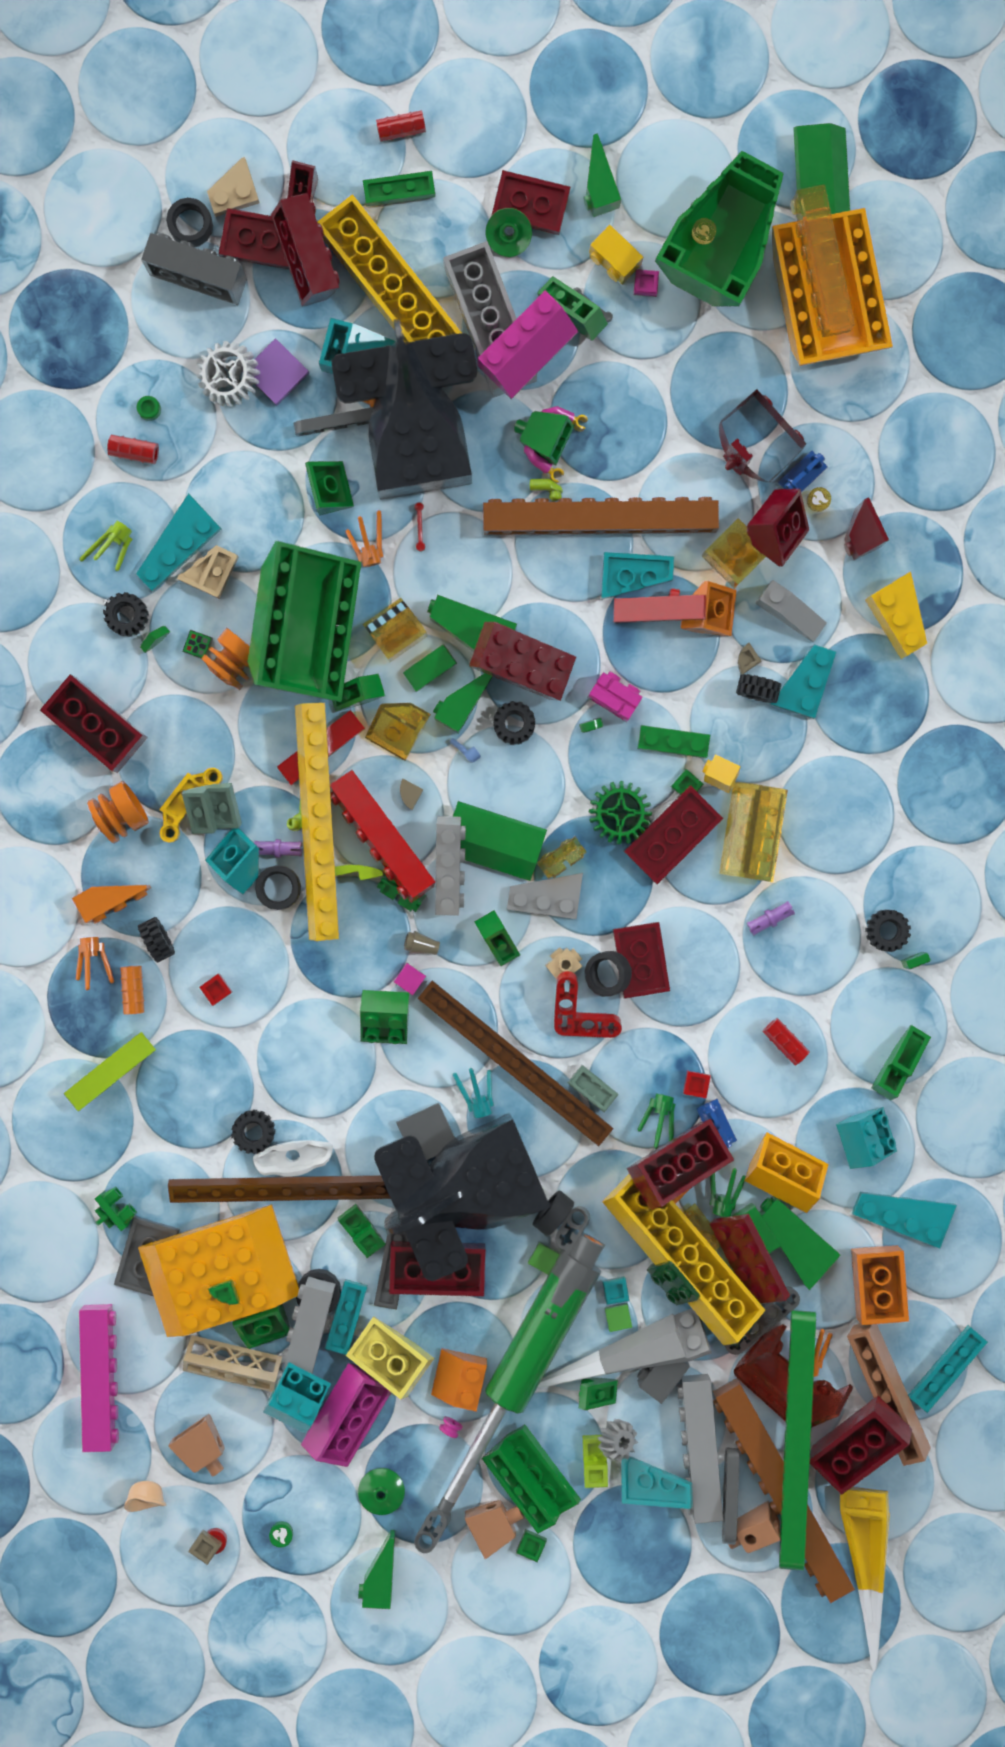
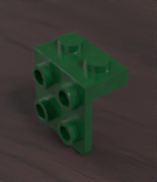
(673, 1282)

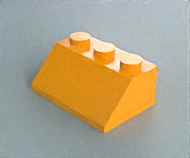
(787, 1173)

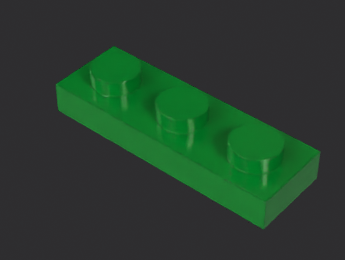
(399, 188)
(673, 741)

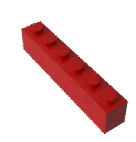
(381, 836)

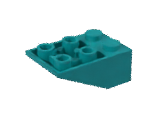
(345, 338)

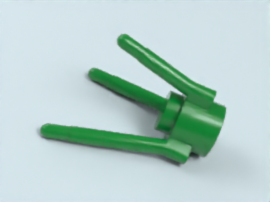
(662, 1105)
(725, 1203)

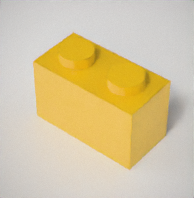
(615, 255)

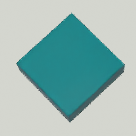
(615, 1290)

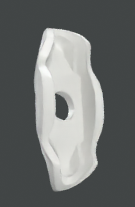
(275, 1162)

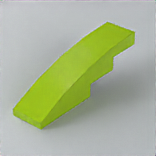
(109, 1071)

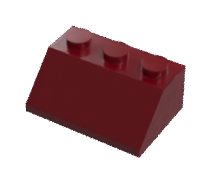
(779, 525)

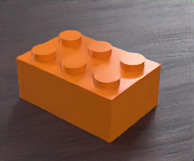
(880, 1285)

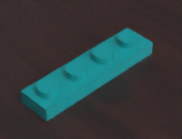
(947, 1368)

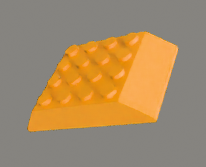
(863, 286)
(236, 1248)

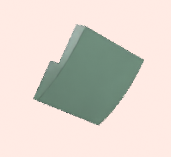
(211, 808)

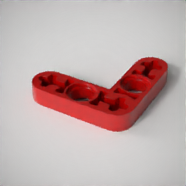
(575, 1019)

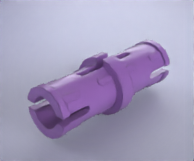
(279, 848)
(770, 918)

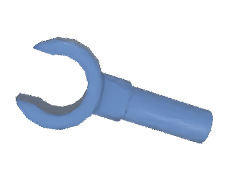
(471, 754)

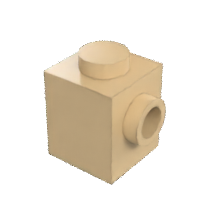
(563, 961)

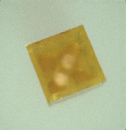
(733, 554)

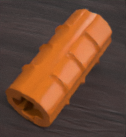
(132, 989)

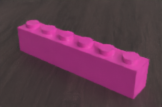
(97, 1378)

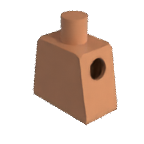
(200, 1446)
(492, 1526)
(757, 1528)

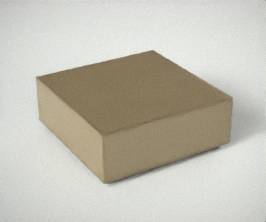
(205, 1547)

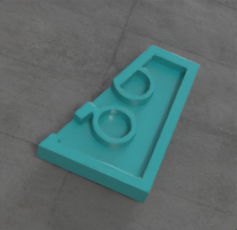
(653, 1486)

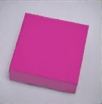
(646, 282)
(410, 978)

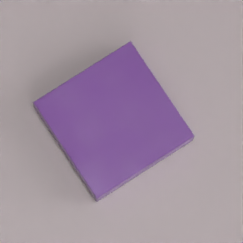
(278, 372)

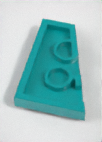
(634, 572)
(807, 684)

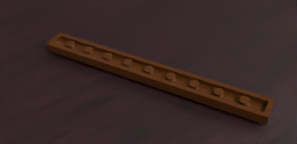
(515, 1063)
(277, 1189)

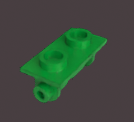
(389, 889)

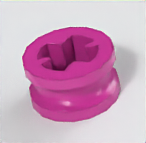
(450, 1427)

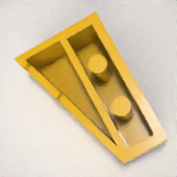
(899, 615)

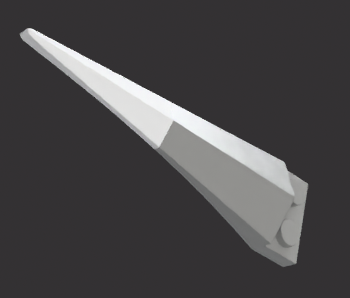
(665, 1342)

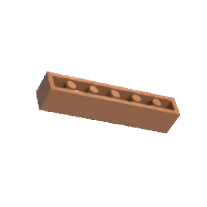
(886, 1383)

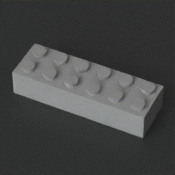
(480, 298)

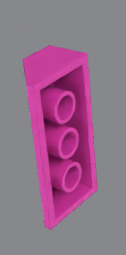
(527, 345)
(345, 1417)

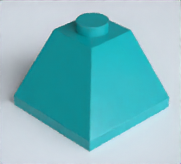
(236, 860)

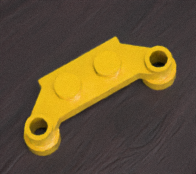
(174, 808)

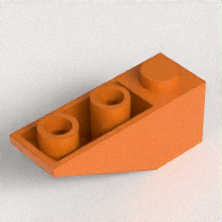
(100, 900)

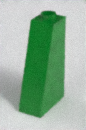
(461, 620)
(800, 1243)

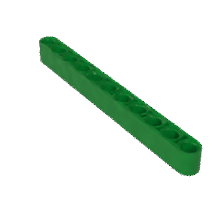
(797, 1440)

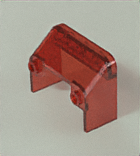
(767, 1377)

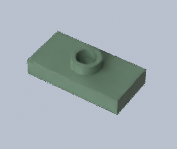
(593, 1088)

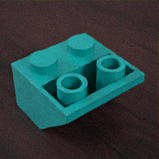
(866, 1138)
(297, 1398)

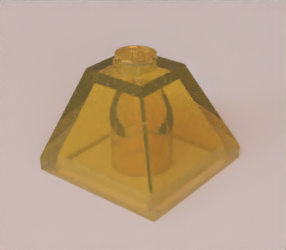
(397, 727)

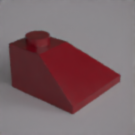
(864, 531)

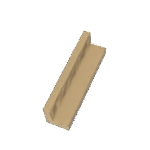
(229, 1371)

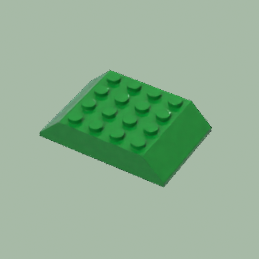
(303, 621)

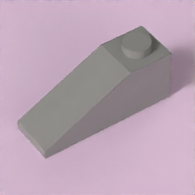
(791, 610)

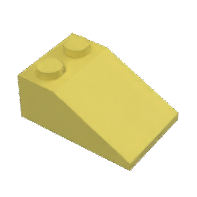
(390, 1358)

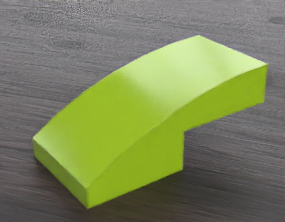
(365, 872)
(594, 1463)

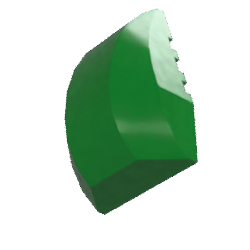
(742, 209)

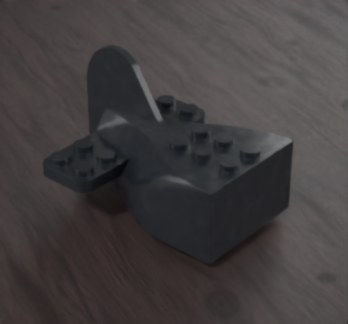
(414, 424)
(471, 1184)

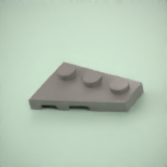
(547, 897)

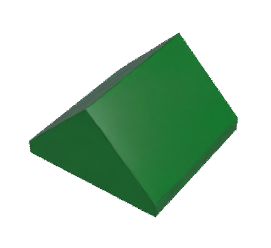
(329, 486)
(262, 1326)

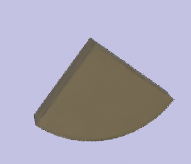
(747, 659)
(410, 793)

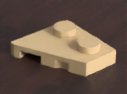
(233, 190)
(211, 571)

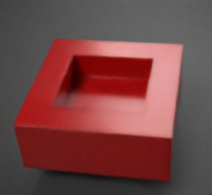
(216, 989)
(696, 1084)

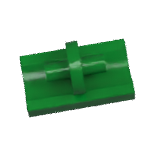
(107, 1203)

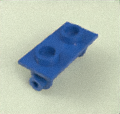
(804, 472)
(714, 1111)

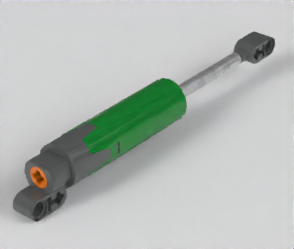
(528, 1354)

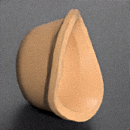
(144, 1496)

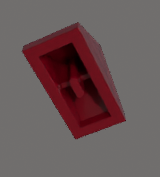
(302, 179)

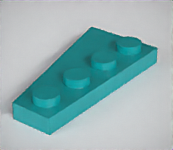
(180, 540)
(912, 1217)

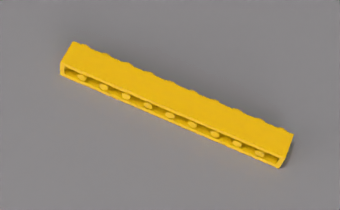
(316, 821)

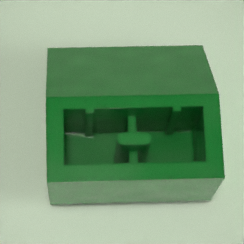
(384, 1017)

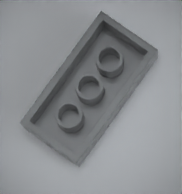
(194, 268)

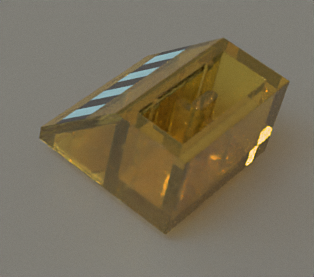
(395, 629)

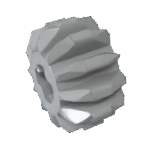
(617, 1440)

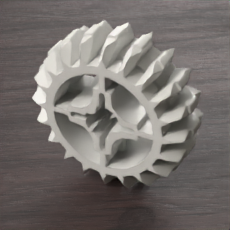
(213, 384)

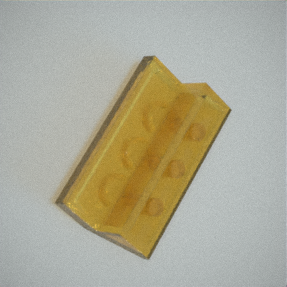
(753, 831)

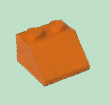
(459, 1379)

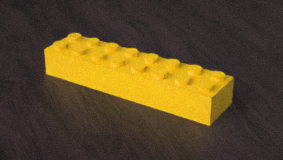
(383, 273)
(670, 1236)

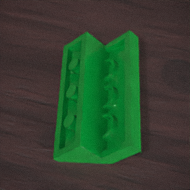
(823, 160)
(500, 841)
(531, 1478)

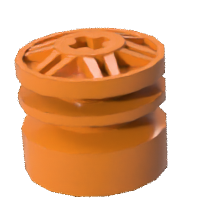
(230, 660)
(114, 814)

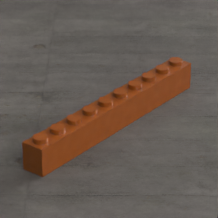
(600, 516)
(769, 1465)

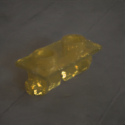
(569, 850)
(701, 1223)

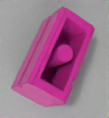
(615, 696)

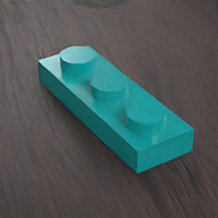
(346, 1317)

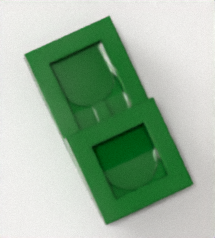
(430, 667)
(361, 1231)

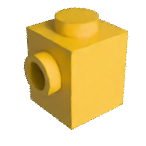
(721, 773)

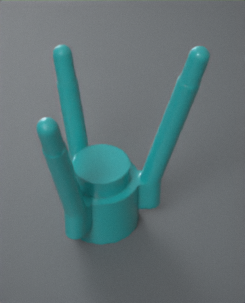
(479, 1105)

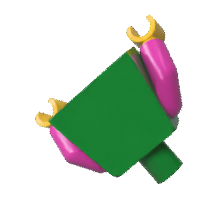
(547, 435)

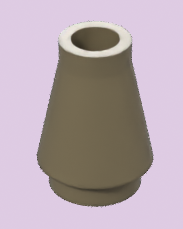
(420, 944)

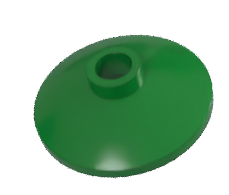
(508, 244)
(381, 1480)

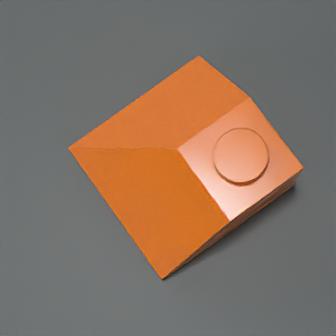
(719, 610)

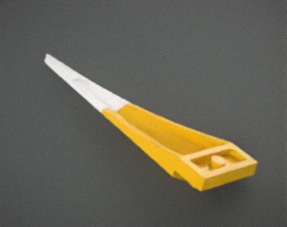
(867, 1530)

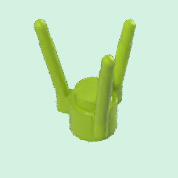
(116, 533)

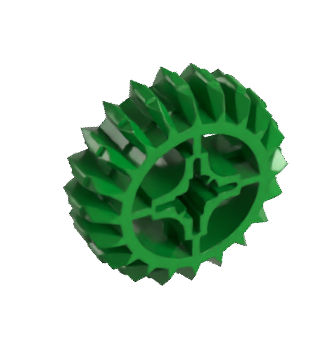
(621, 791)

